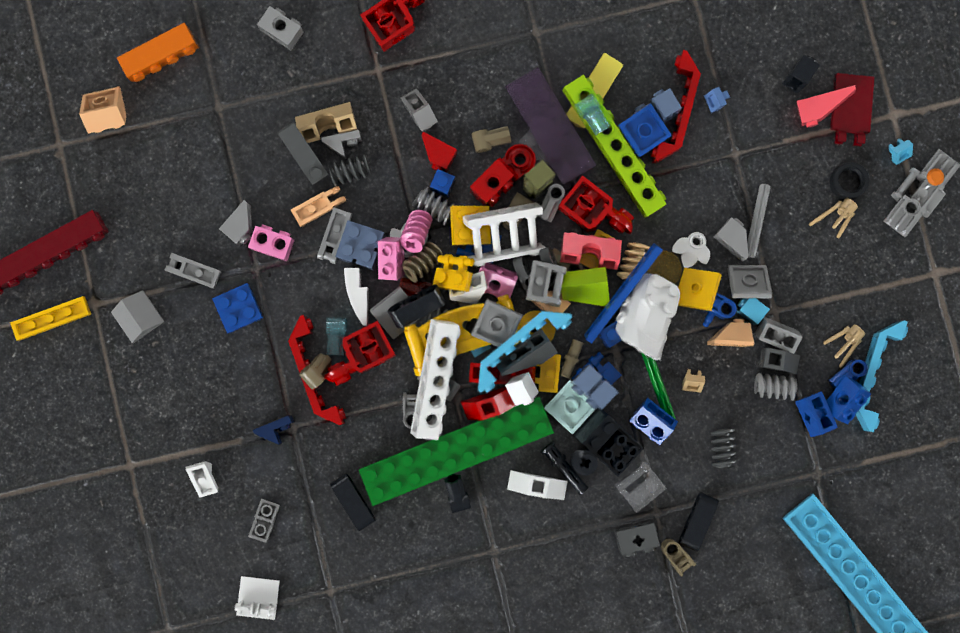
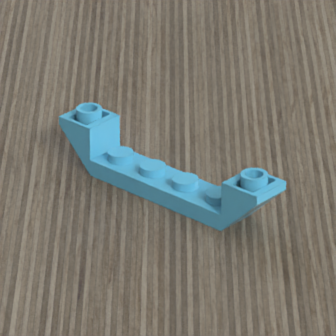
(897, 331)
(486, 378)

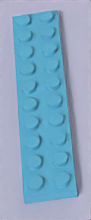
(850, 569)

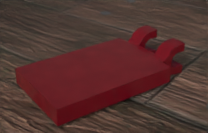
(855, 113)

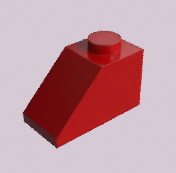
(439, 153)

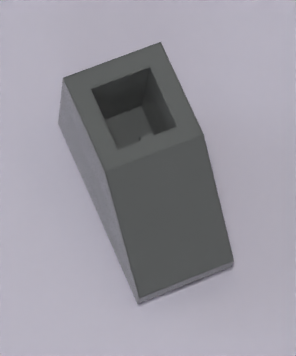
(779, 360)

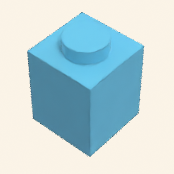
(752, 310)

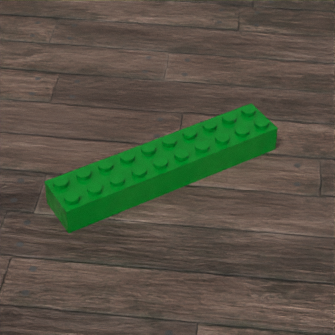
(455, 451)

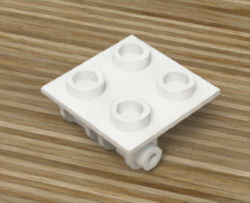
(257, 598)

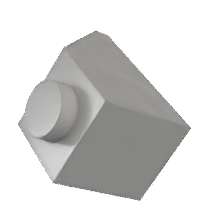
(419, 110)
(239, 224)
(734, 238)

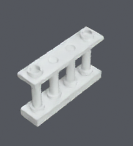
(493, 219)

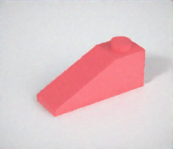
(818, 107)

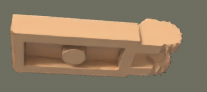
(316, 206)

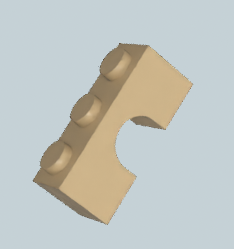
(336, 117)

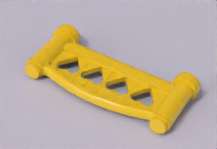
(466, 342)

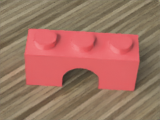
(605, 249)

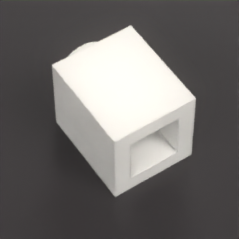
(522, 389)

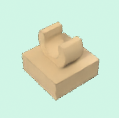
(693, 382)

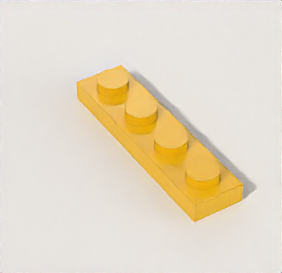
(50, 318)

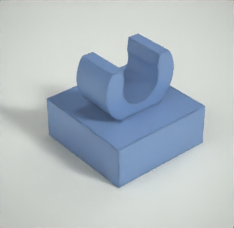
(716, 99)

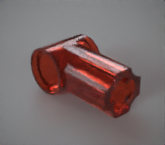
(411, 288)

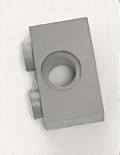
(289, 35)

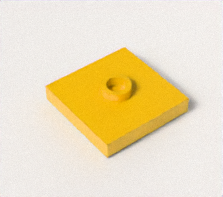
(698, 288)

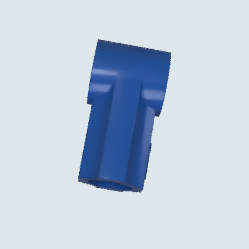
(848, 371)

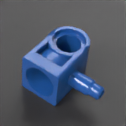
(716, 309)

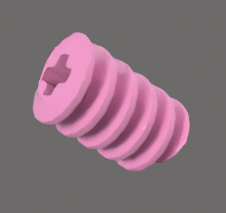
(416, 231)

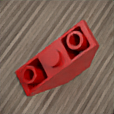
(488, 405)

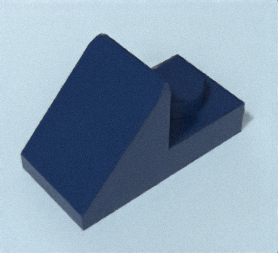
(270, 431)

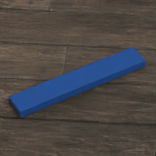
(623, 292)

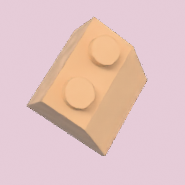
(103, 110)

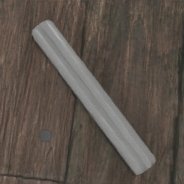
(757, 220)

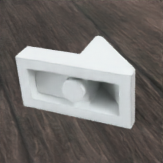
(202, 478)

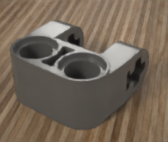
(523, 270)

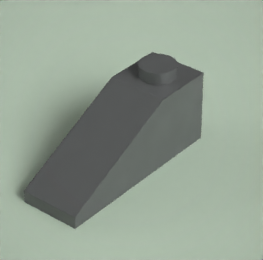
(302, 153)
(527, 354)

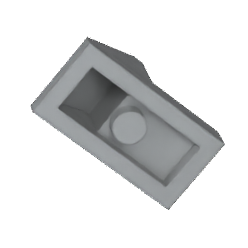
(337, 142)

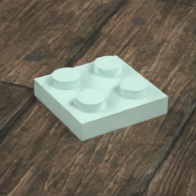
(569, 408)

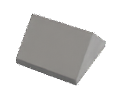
(137, 316)

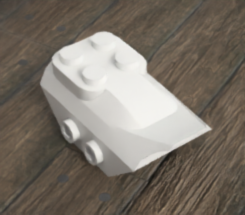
(648, 314)

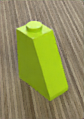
(586, 286)

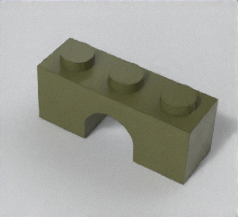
(538, 179)

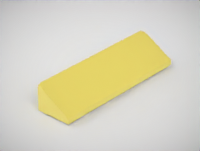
(602, 79)

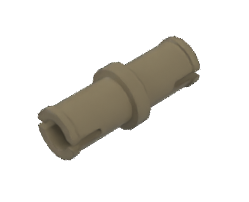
(571, 359)

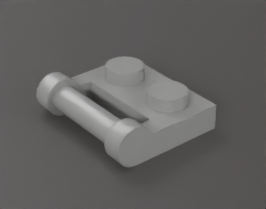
(539, 283)

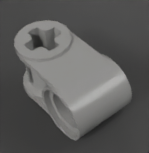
(408, 407)

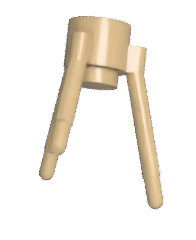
(845, 210)
(853, 336)

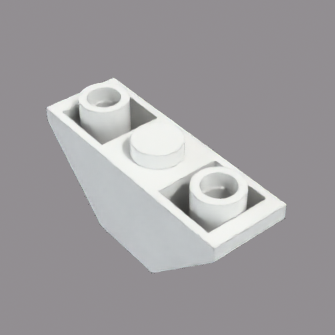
(537, 485)

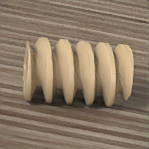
(634, 255)

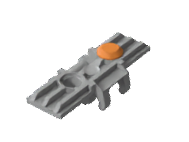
(926, 197)

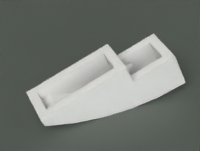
(357, 295)

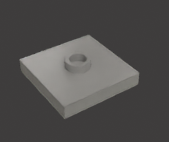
(749, 281)
(380, 312)
(496, 323)

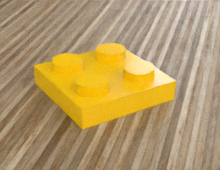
(460, 232)

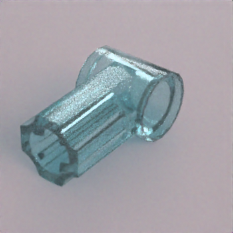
(590, 110)
(335, 331)

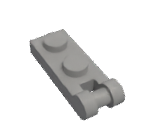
(333, 234)
(193, 271)

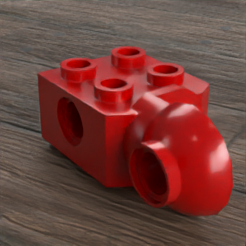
(390, 21)
(503, 173)
(590, 205)
(364, 351)

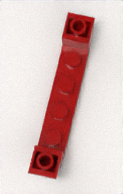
(686, 67)
(302, 329)

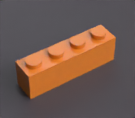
(157, 53)

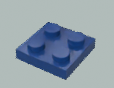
(644, 130)
(237, 308)

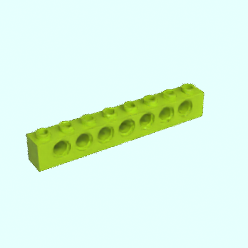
(645, 206)

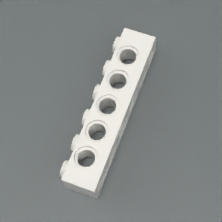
(423, 408)

